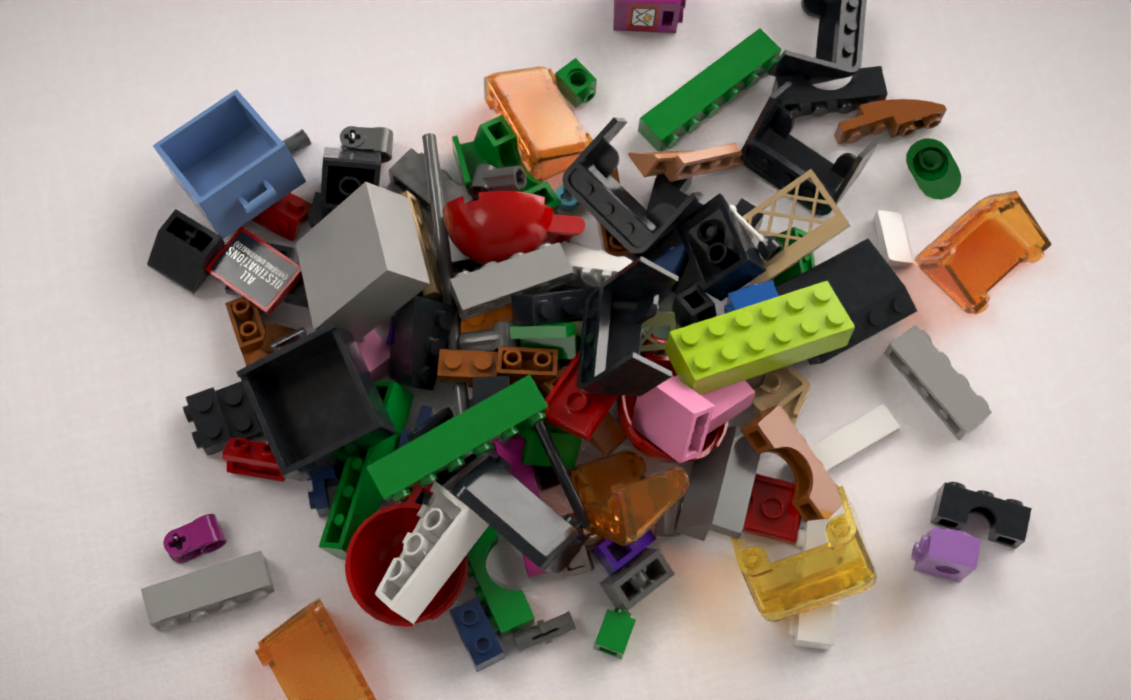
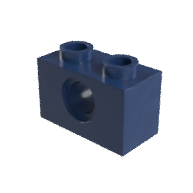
(477, 634)

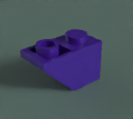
(614, 556)

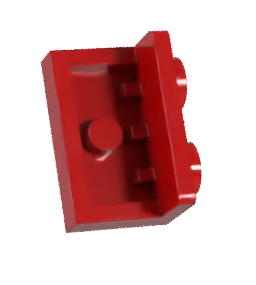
(285, 216)
(251, 459)

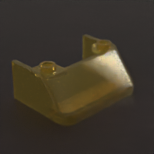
(812, 576)

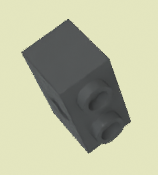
(637, 578)

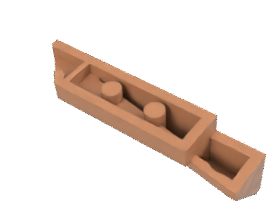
(687, 163)

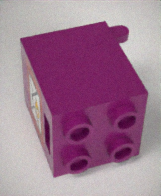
(648, 15)

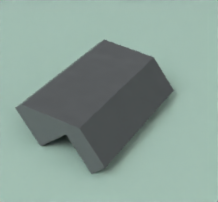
(720, 489)

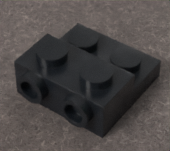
(221, 416)

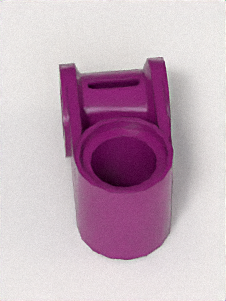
(197, 538)

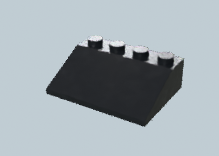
(864, 287)

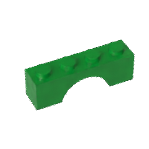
(500, 149)
(507, 607)

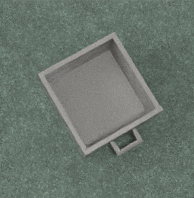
(362, 261)

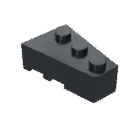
(419, 334)

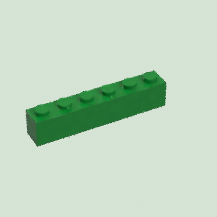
(709, 91)
(457, 439)
(357, 492)

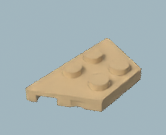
(783, 388)

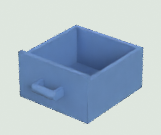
(230, 163)

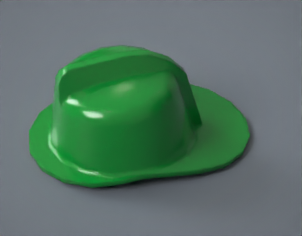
(933, 168)

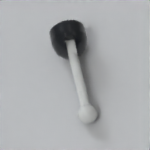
(767, 246)

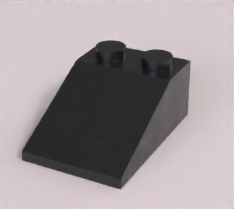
(719, 248)

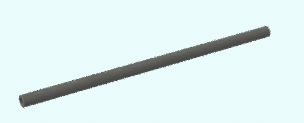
(443, 255)

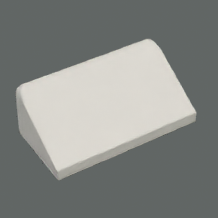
(892, 238)

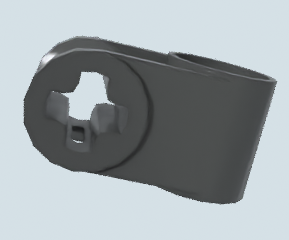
(368, 139)

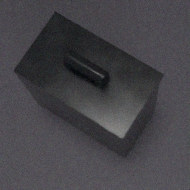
(316, 401)

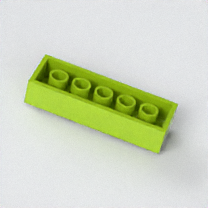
(759, 338)

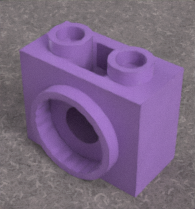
(946, 553)

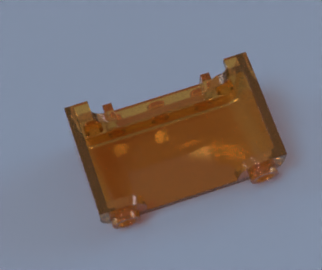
(539, 117)
(983, 249)
(622, 499)
(312, 658)

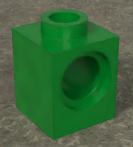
(574, 73)
(614, 632)

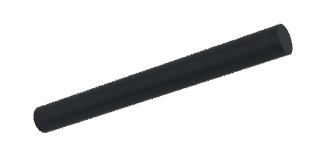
(562, 474)

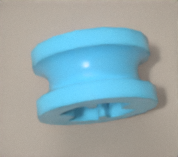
(566, 206)

